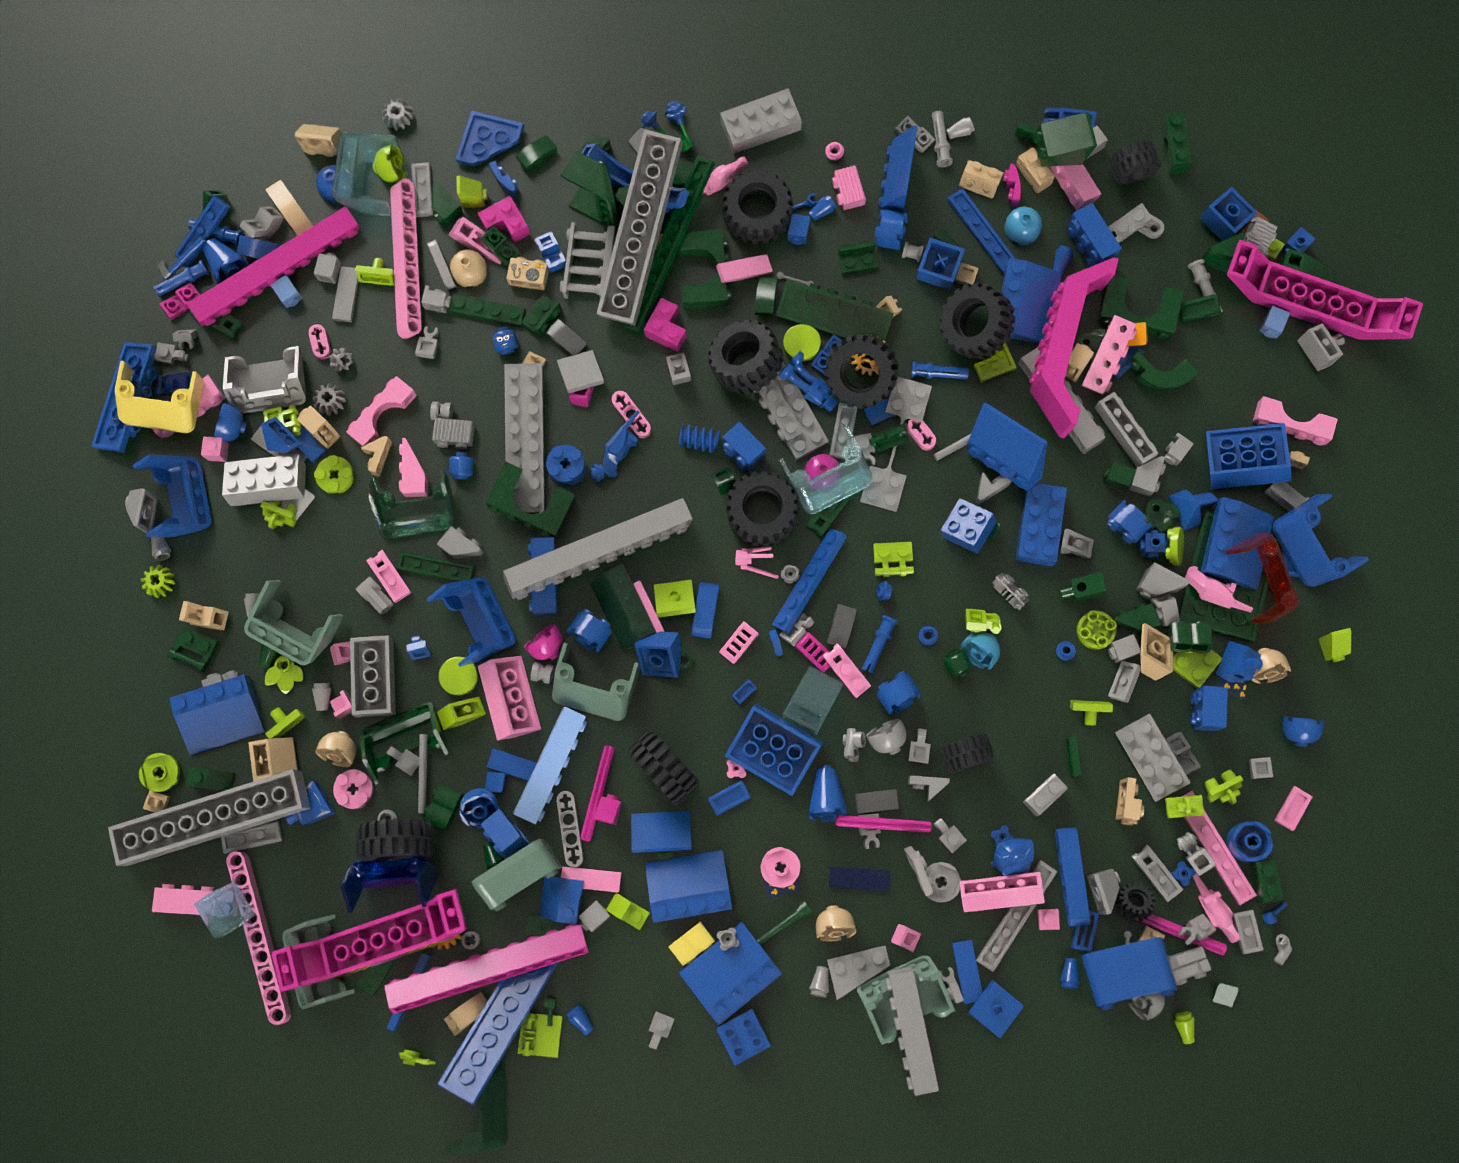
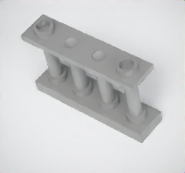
(572, 234)

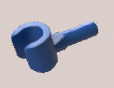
(808, 202)
(1269, 917)

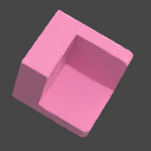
(342, 705)

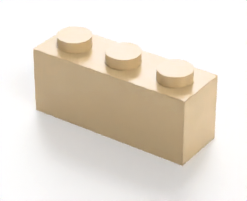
(318, 427)

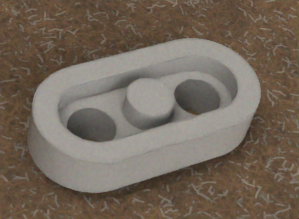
(1155, 223)

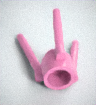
(745, 556)

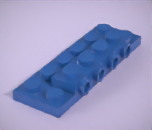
(111, 432)

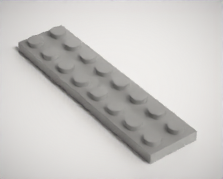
(525, 433)

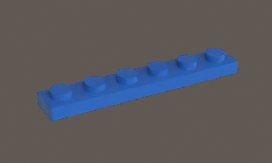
(809, 580)

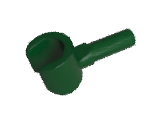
(549, 1003)

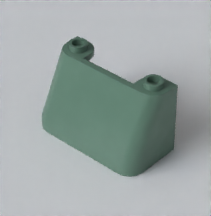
(930, 989)

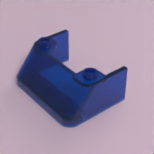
(389, 873)

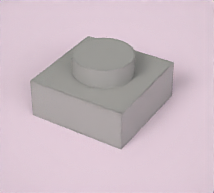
(1260, 768)

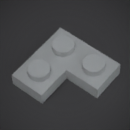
(918, 864)

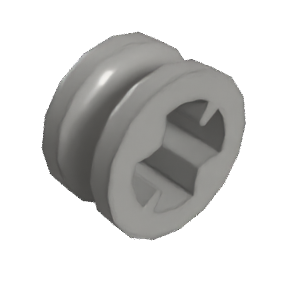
(469, 934)

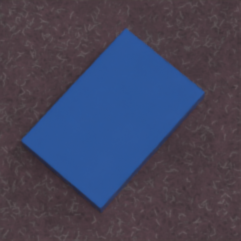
(661, 831)

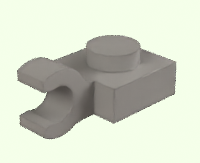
(169, 353)
(919, 750)
(406, 761)
(950, 836)
(953, 989)
(660, 1027)

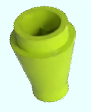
(1185, 1026)

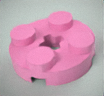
(345, 781)
(770, 862)

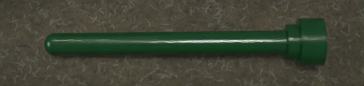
(801, 911)

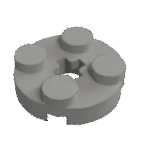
(951, 878)

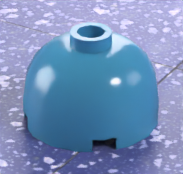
(1023, 225)
(982, 649)

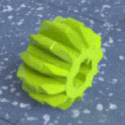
(154, 588)

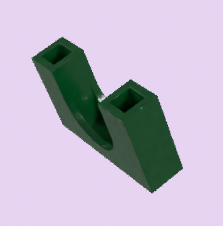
(713, 292)
(1161, 324)
(502, 500)

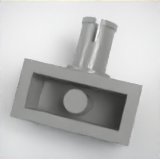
(1321, 346)

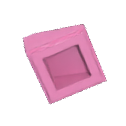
(340, 652)
(905, 937)

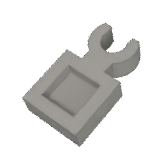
(427, 345)
(867, 449)
(798, 630)
(215, 678)
(870, 833)
(1198, 928)

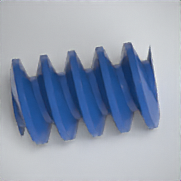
(699, 438)

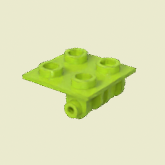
(538, 1038)

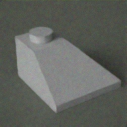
(141, 508)
(1160, 581)
(1104, 889)

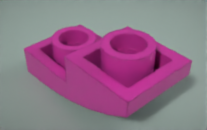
(1013, 184)
(177, 304)

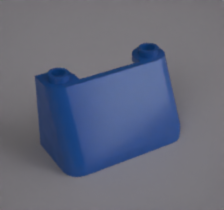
(1129, 972)

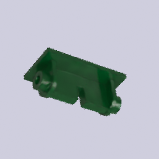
(890, 438)

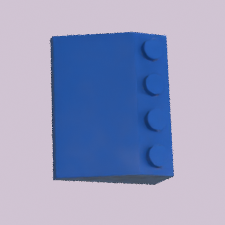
(898, 171)
(1030, 294)
(1007, 447)
(1248, 456)
(1231, 525)
(217, 714)
(773, 749)
(688, 886)
(730, 977)

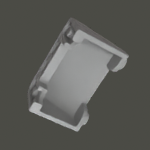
(265, 384)

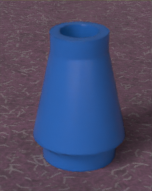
(822, 208)
(1062, 258)
(1070, 974)
(579, 1019)

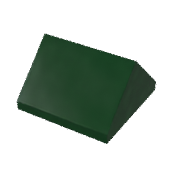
(1221, 254)

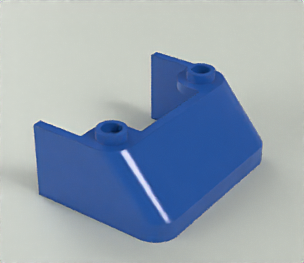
(185, 491)
(1304, 549)
(481, 614)

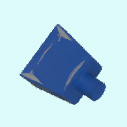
(319, 806)

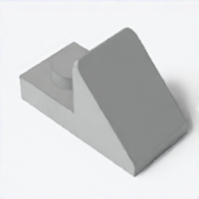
(678, 368)
(988, 490)
(1076, 544)
(933, 784)

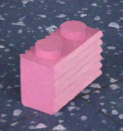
(848, 187)

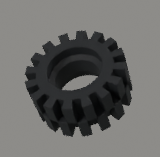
(1140, 893)

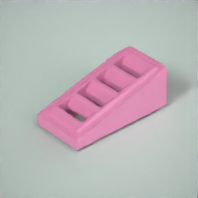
(744, 626)

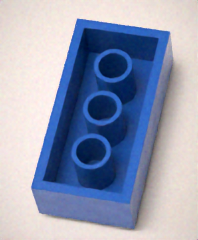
(1041, 524)

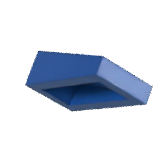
(743, 692)

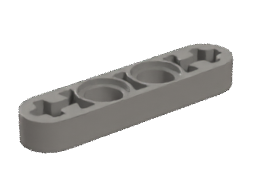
(567, 829)

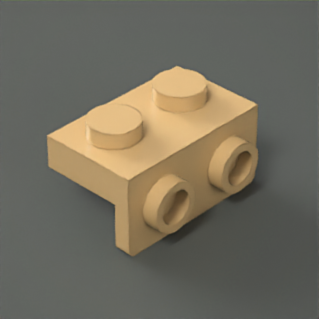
(980, 179)

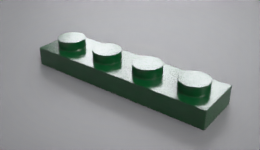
(487, 310)

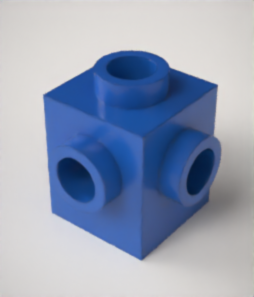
(1147, 547)

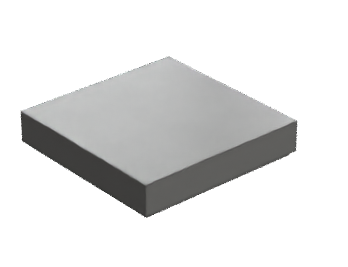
(580, 371)

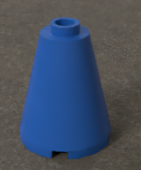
(223, 260)
(827, 796)

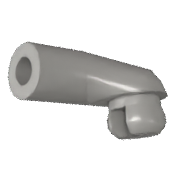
(1284, 948)

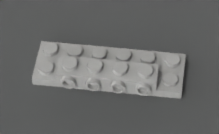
(791, 416)

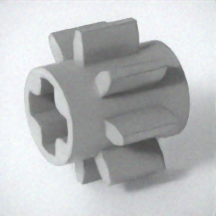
(345, 359)

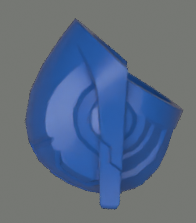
(1013, 856)

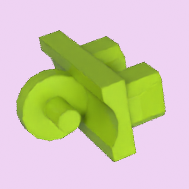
(277, 515)
(1225, 791)
(1184, 806)

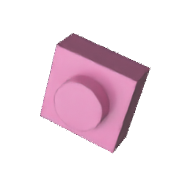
(1048, 919)

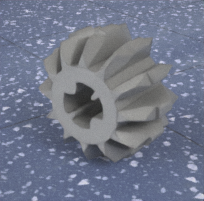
(404, 114)
(332, 405)

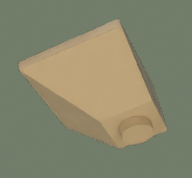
(1155, 653)

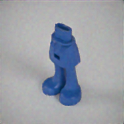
(816, 390)

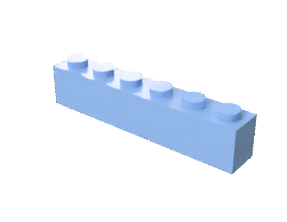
(549, 765)

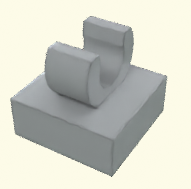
(185, 336)

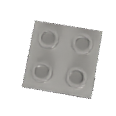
(1007, 582)

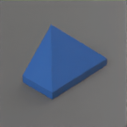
(278, 437)
(310, 445)
(1188, 507)

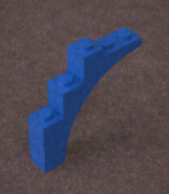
(622, 175)

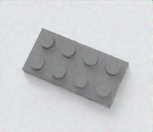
(1152, 757)

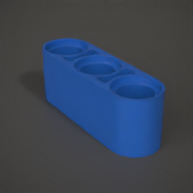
(705, 610)

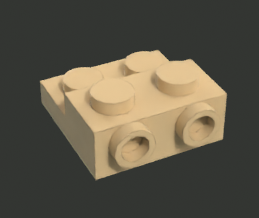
(1128, 809)

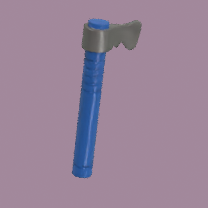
(169, 273)

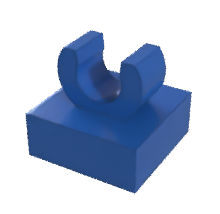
(418, 648)

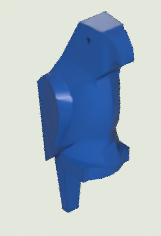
(618, 447)

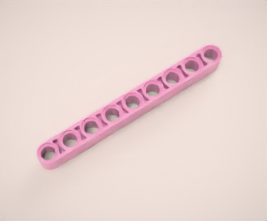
(405, 259)
(265, 944)

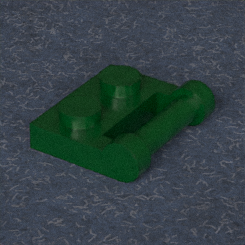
(197, 643)

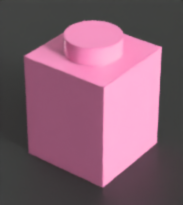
(214, 449)

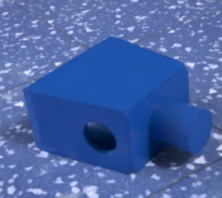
(1239, 663)

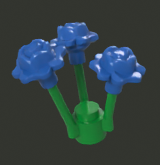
(673, 111)

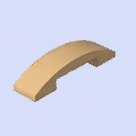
(289, 207)

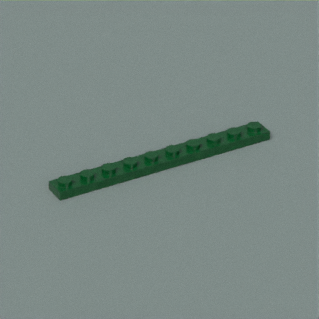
(672, 239)

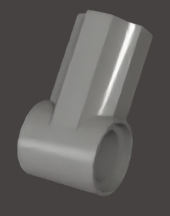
(371, 592)

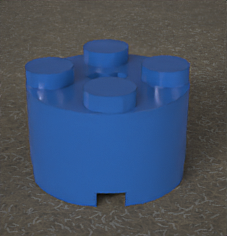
(891, 230)
(560, 457)
(1128, 522)
(589, 630)
(898, 693)
(1260, 839)

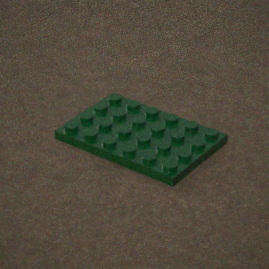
(1223, 620)

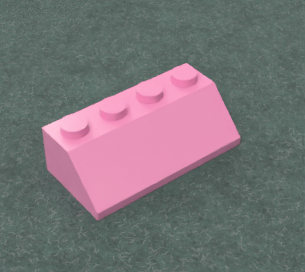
(509, 697)

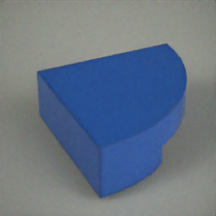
(776, 643)

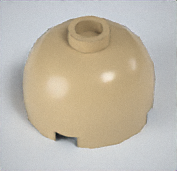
(468, 268)
(1274, 666)
(337, 747)
(835, 923)

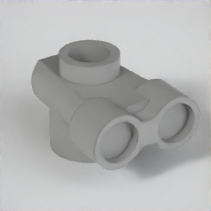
(853, 741)

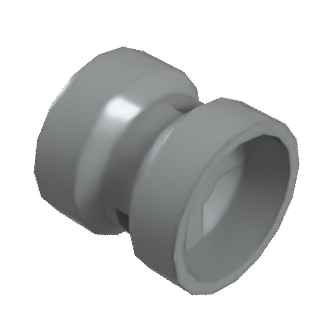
(441, 410)
(542, 673)

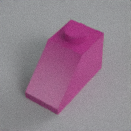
(608, 809)

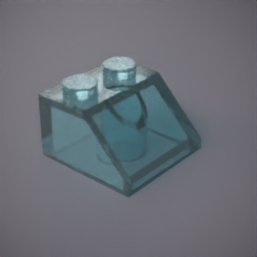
(224, 910)

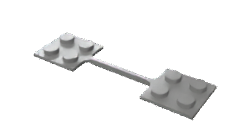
(908, 402)

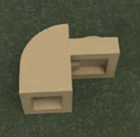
(203, 616)
(466, 1014)

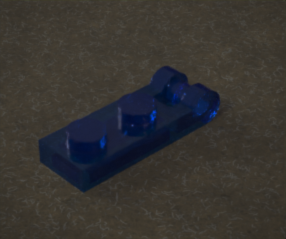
(172, 383)

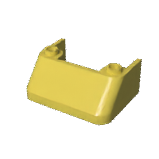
(173, 416)

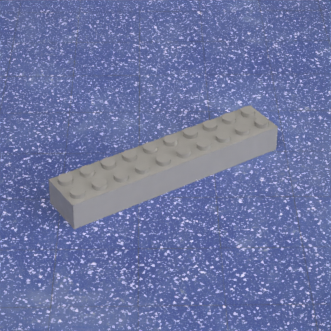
(639, 227)
(597, 548)
(209, 818)

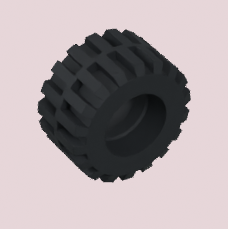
(1135, 162)
(967, 753)

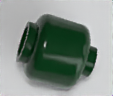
(957, 663)

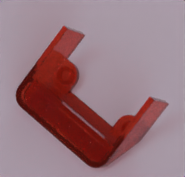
(1276, 573)

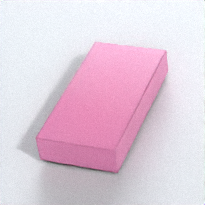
(1293, 808)

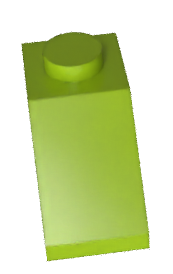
(471, 192)
(1336, 645)
(460, 713)

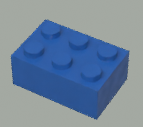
(1092, 236)

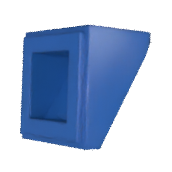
(1206, 499)
(495, 782)

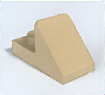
(379, 450)

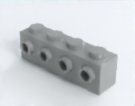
(1126, 430)

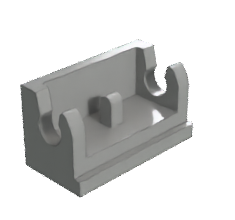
(1285, 495)

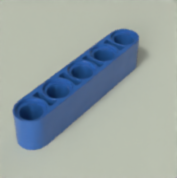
(1072, 877)

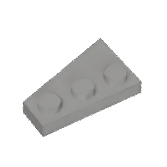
(856, 968)

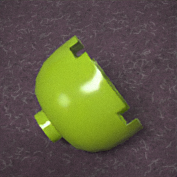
(389, 164)

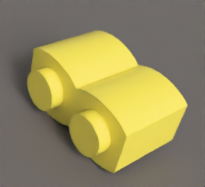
(691, 944)

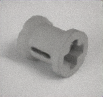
(912, 251)

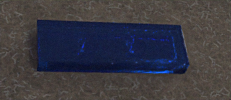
(859, 878)

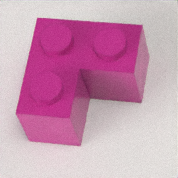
(505, 215)
(662, 327)

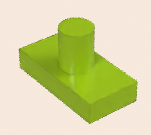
(375, 274)
(1091, 709)
(284, 722)

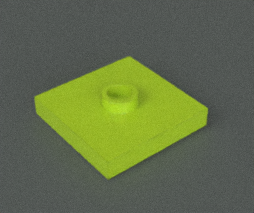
(674, 598)

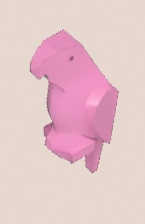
(724, 175)
(1214, 590)
(1217, 910)

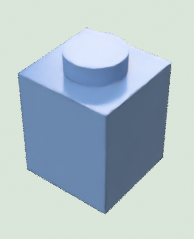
(286, 292)
(1274, 322)

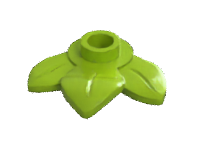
(284, 677)
(410, 1057)

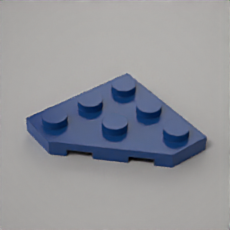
(487, 137)

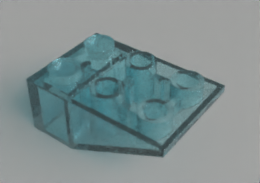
(813, 700)

